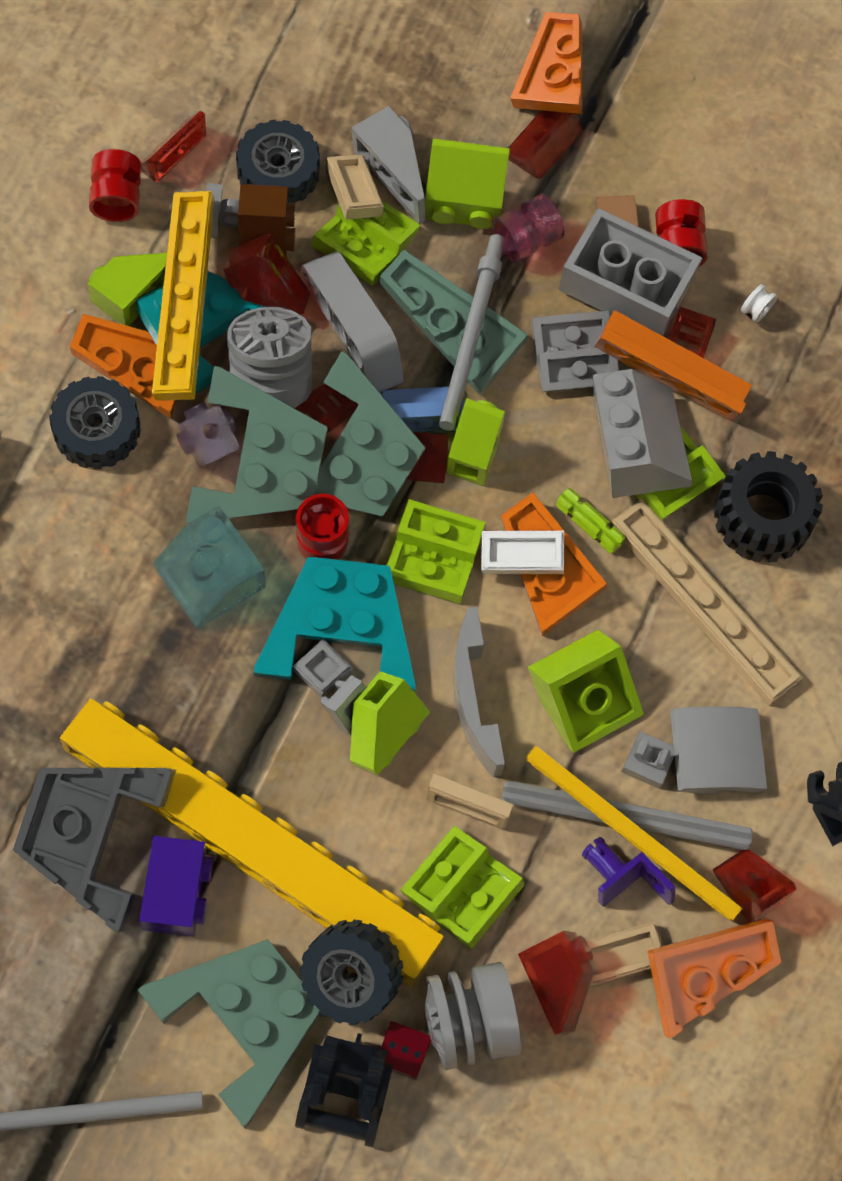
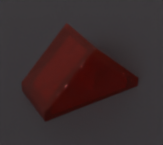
(753, 884)

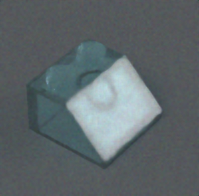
(209, 568)

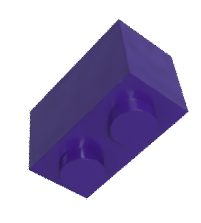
(175, 885)

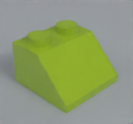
(465, 183)
(586, 689)

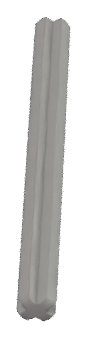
(646, 818)

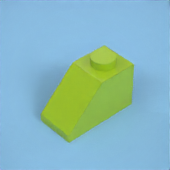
(124, 281)

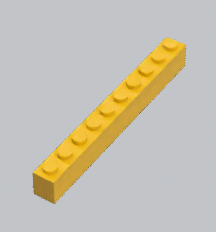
(251, 840)

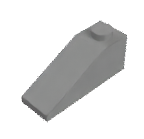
(391, 157)

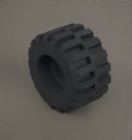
(776, 479)

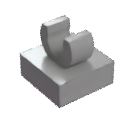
(224, 211)
(341, 703)
(649, 760)

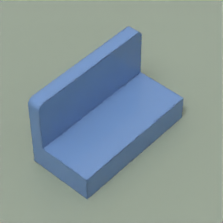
(421, 408)

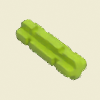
(590, 520)

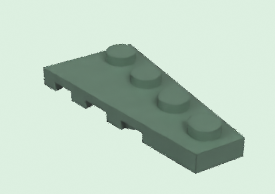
(442, 315)

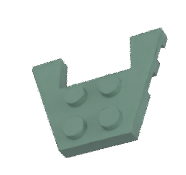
(372, 451)
(277, 457)
(259, 1006)

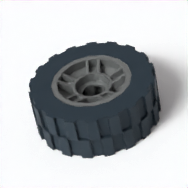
(275, 144)
(80, 407)
(351, 995)

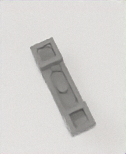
(483, 739)

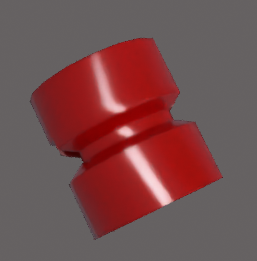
(115, 185)
(683, 225)
(322, 527)

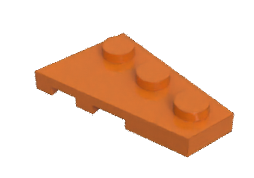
(120, 355)
(554, 595)

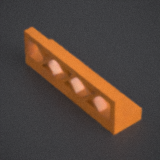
(673, 366)

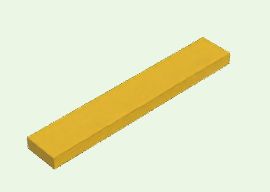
(183, 296)
(633, 833)

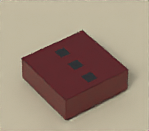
(405, 1049)

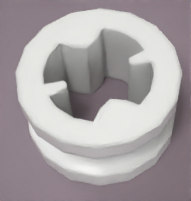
(759, 303)

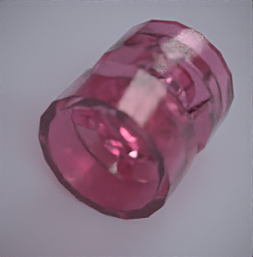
(530, 226)

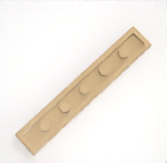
(706, 602)

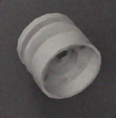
(273, 353)
(473, 1015)

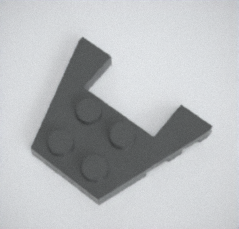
(70, 826)

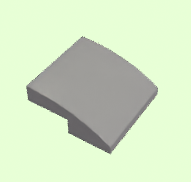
(567, 350)
(718, 750)

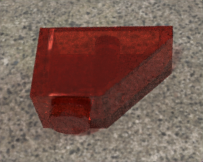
(266, 275)
(560, 977)

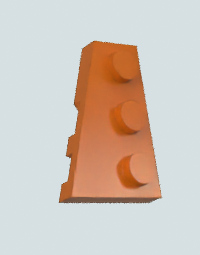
(553, 67)
(708, 968)

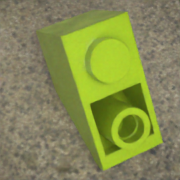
(475, 441)
(383, 721)

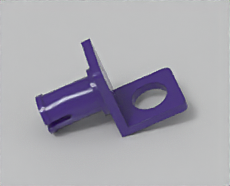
(621, 874)

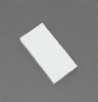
(522, 552)

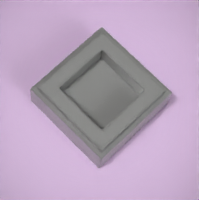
(322, 668)

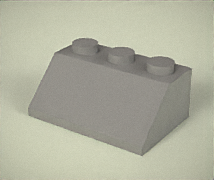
(629, 272)
(639, 434)

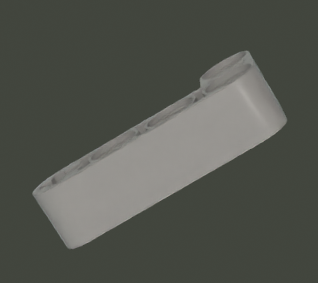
(355, 319)

